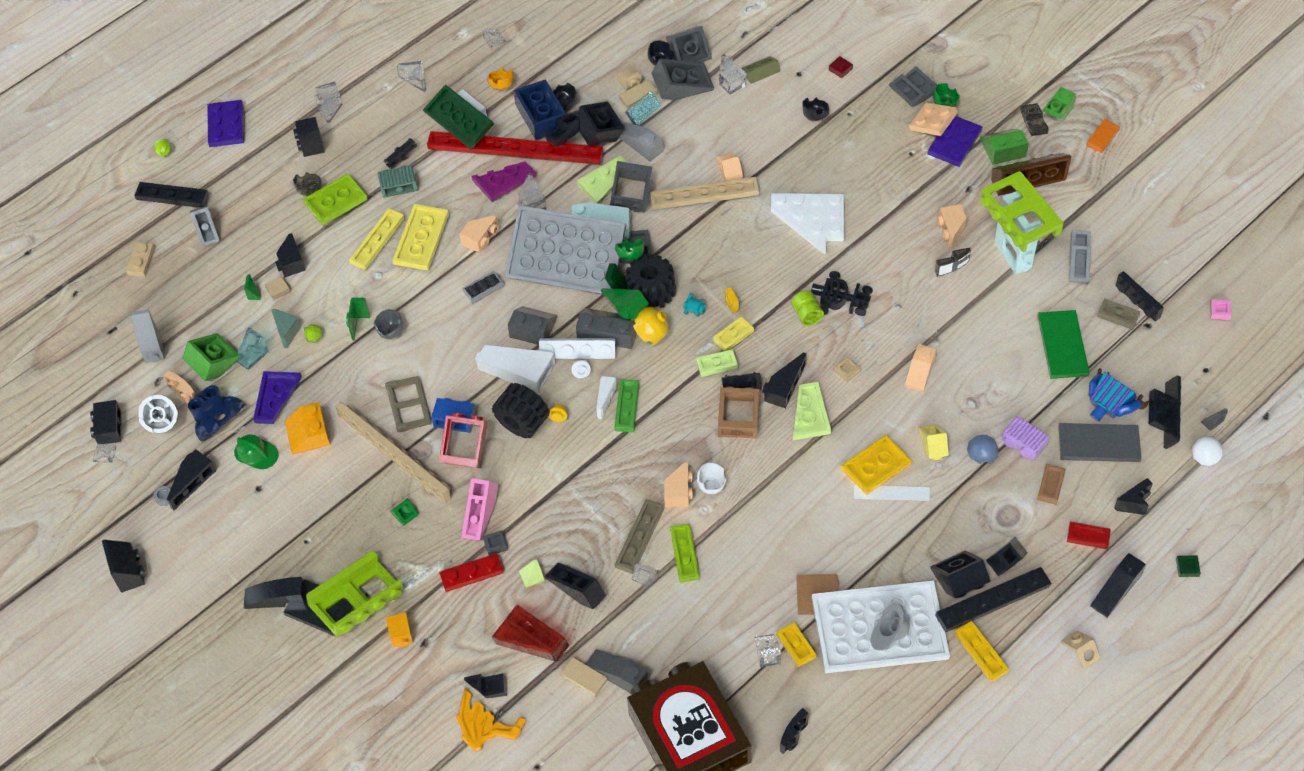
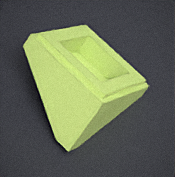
(532, 574)

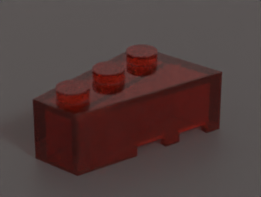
(530, 635)

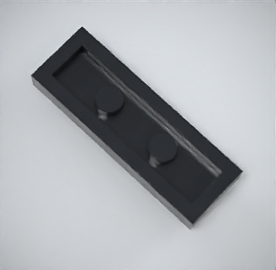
(1139, 296)

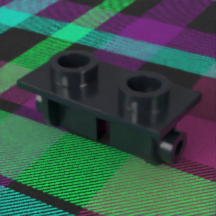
(750, 380)

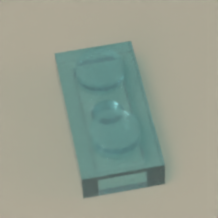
(643, 108)

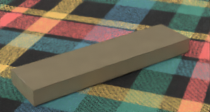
(639, 536)

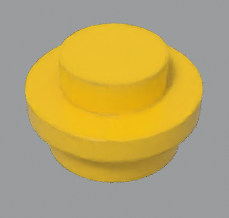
(558, 413)

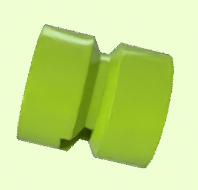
(807, 308)

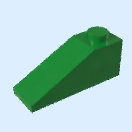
(625, 301)

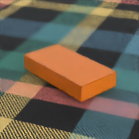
(1103, 135)

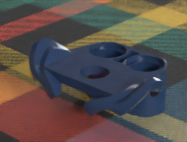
(208, 406)

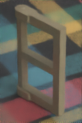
(395, 406)

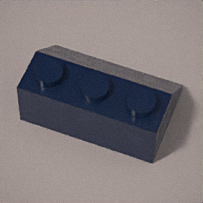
(538, 108)

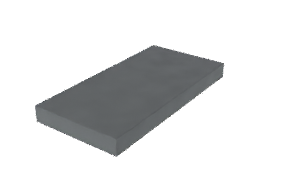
(1099, 442)

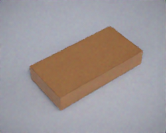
(1051, 484)

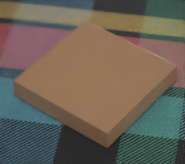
(811, 585)

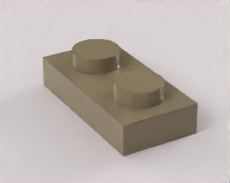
(1118, 314)

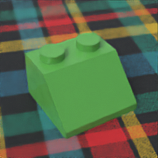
(1005, 145)
(209, 356)

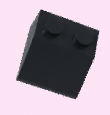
(599, 123)
(124, 564)
(961, 574)

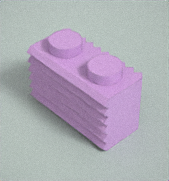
(1025, 438)

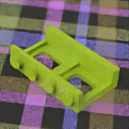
(1030, 201)
(347, 585)

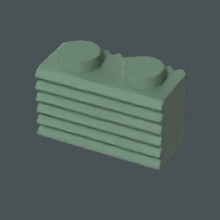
(397, 181)

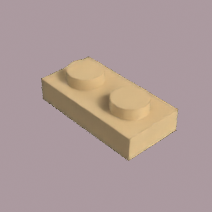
(140, 259)

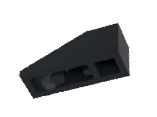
(783, 383)
(190, 476)
(577, 585)
(1118, 585)

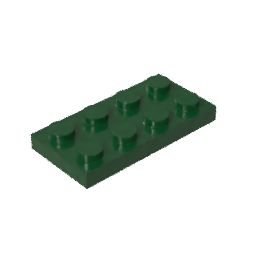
(458, 117)

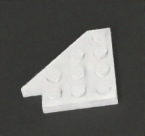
(812, 216)

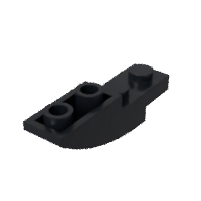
(567, 127)

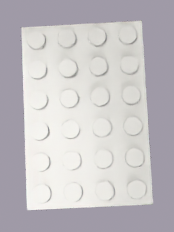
(849, 617)

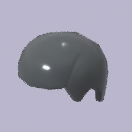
(389, 324)

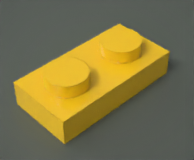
(796, 644)

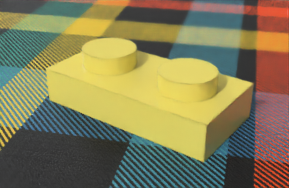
(733, 334)

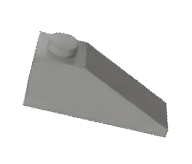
(642, 140)
(147, 336)

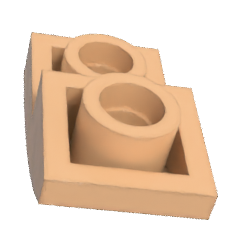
(178, 384)

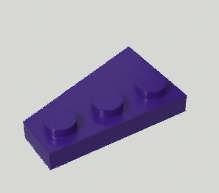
(274, 394)

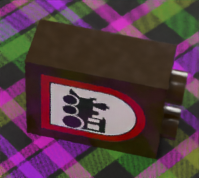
(688, 722)

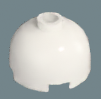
(157, 420)

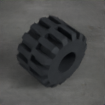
(653, 279)
(520, 410)

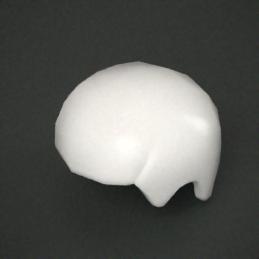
(1207, 451)
(711, 478)

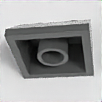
(689, 45)
(530, 324)

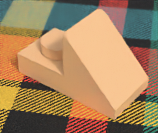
(729, 167)

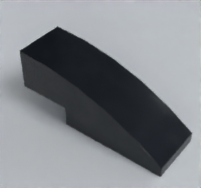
(275, 593)

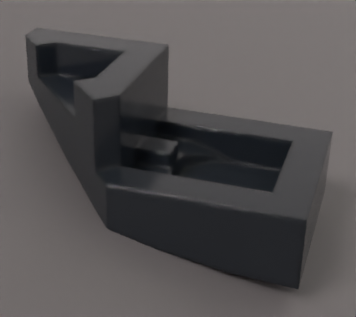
(488, 686)

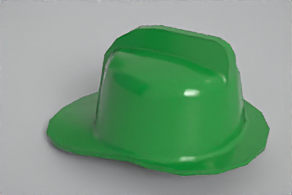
(255, 452)

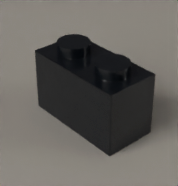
(309, 137)
(106, 422)

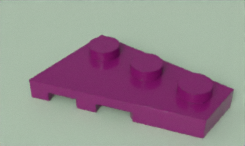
(502, 182)

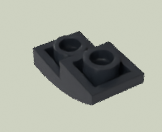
(791, 734)

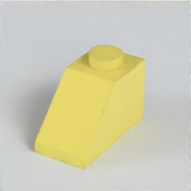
(934, 441)

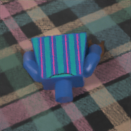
(1112, 397)

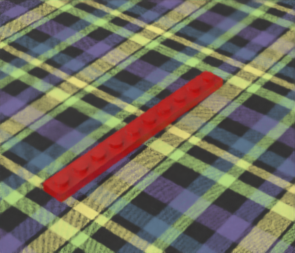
(519, 148)

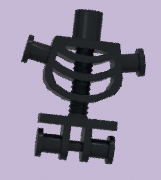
(830, 297)

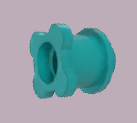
(694, 305)

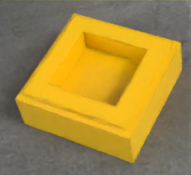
(731, 300)

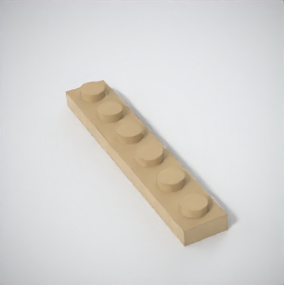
(704, 193)

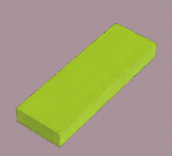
(684, 553)

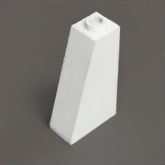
(516, 365)

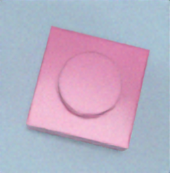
(1220, 309)

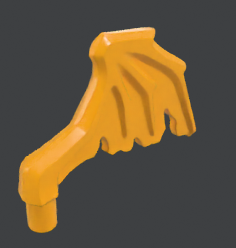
(478, 725)

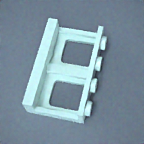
(1024, 259)

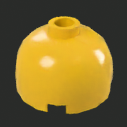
(651, 325)

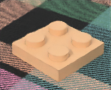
(933, 119)

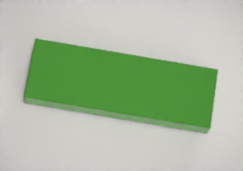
(626, 405)

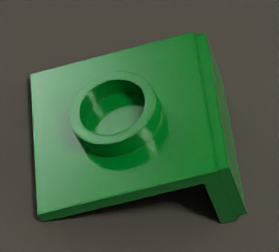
(357, 309)

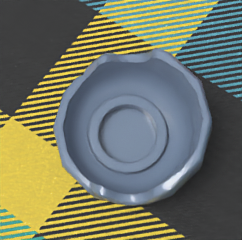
(983, 449)

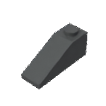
(617, 669)

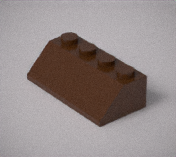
(1037, 171)

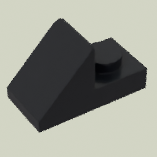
(1134, 499)

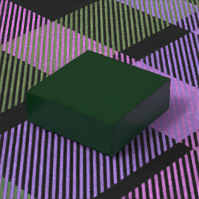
(1188, 566)

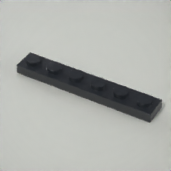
(993, 599)

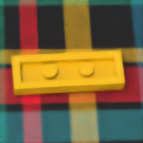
(981, 651)

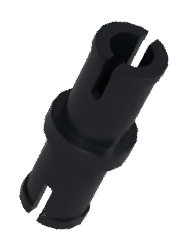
(400, 153)

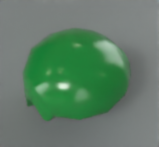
(945, 96)
(630, 251)

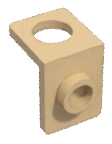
(1081, 643)

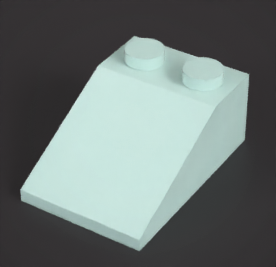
(605, 212)

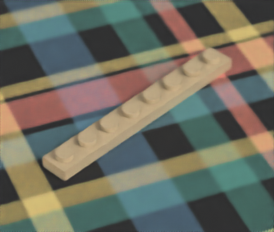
(397, 455)

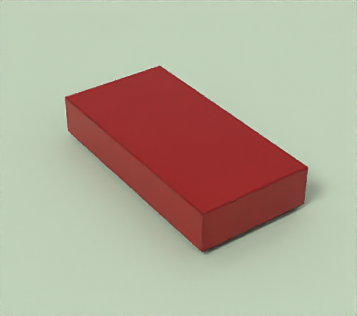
(1088, 535)

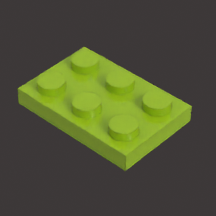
(335, 199)

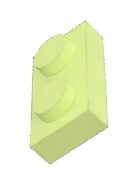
(716, 363)

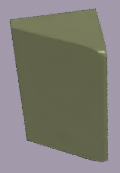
(762, 69)

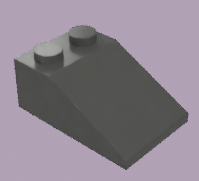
(681, 79)

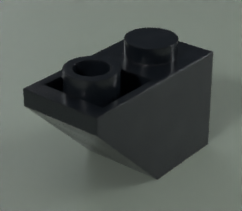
(1007, 556)

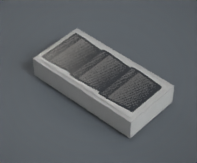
(483, 287)

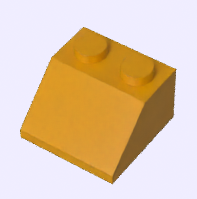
(307, 429)

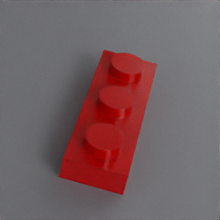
(471, 572)

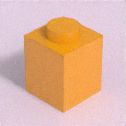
(399, 630)

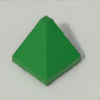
(250, 289)
(404, 512)

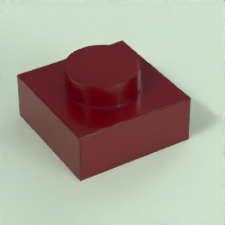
(840, 67)

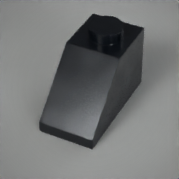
(289, 257)

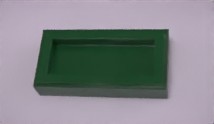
(615, 278)

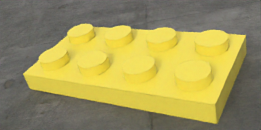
(420, 237)

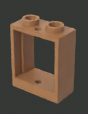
(738, 429)

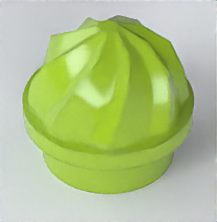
(162, 147)
(312, 333)

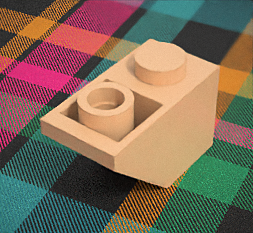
(952, 221)
(479, 232)
(676, 487)

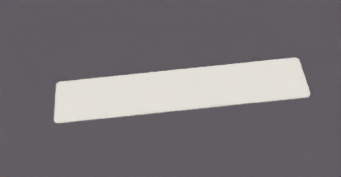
(895, 493)

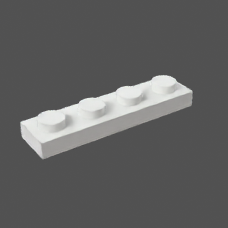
(579, 347)

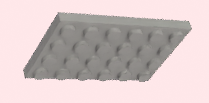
(563, 249)

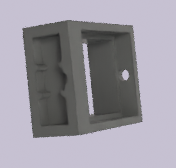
(633, 172)

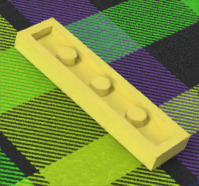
(376, 239)

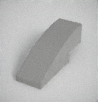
(1079, 256)

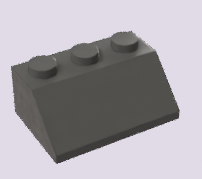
(606, 324)

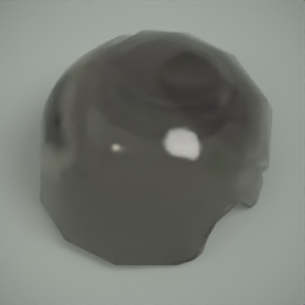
(307, 184)

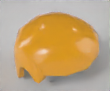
(501, 80)

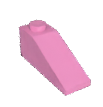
(479, 508)

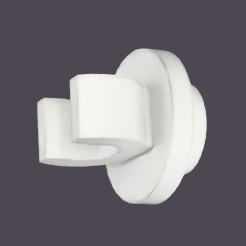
(581, 368)

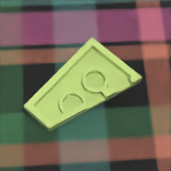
(600, 181)
(811, 414)

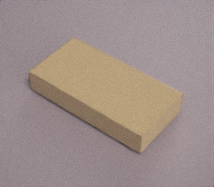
(634, 94)
(584, 676)

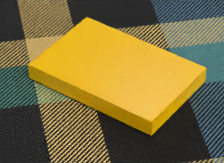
(876, 464)

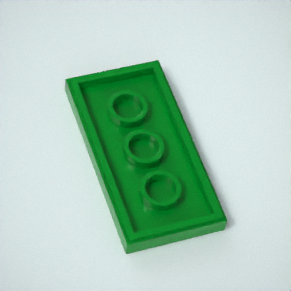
(1063, 344)

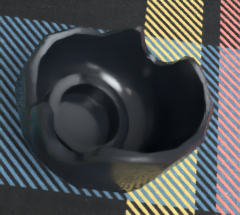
(659, 50)
(566, 95)
(815, 109)

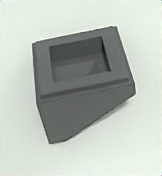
(1214, 420)

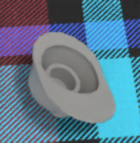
(891, 627)

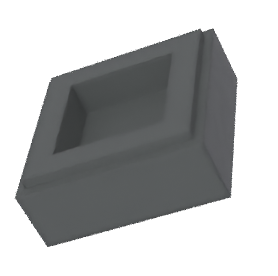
(495, 543)

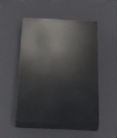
(303, 613)

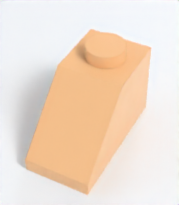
(921, 367)

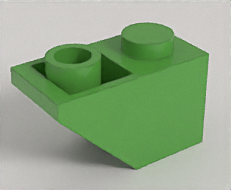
(1061, 103)

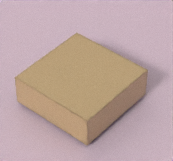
(277, 288)
(847, 369)

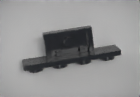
(1165, 411)

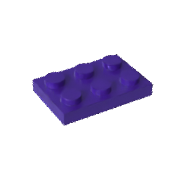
(225, 123)
(955, 141)

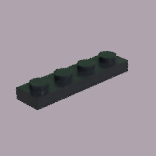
(171, 194)

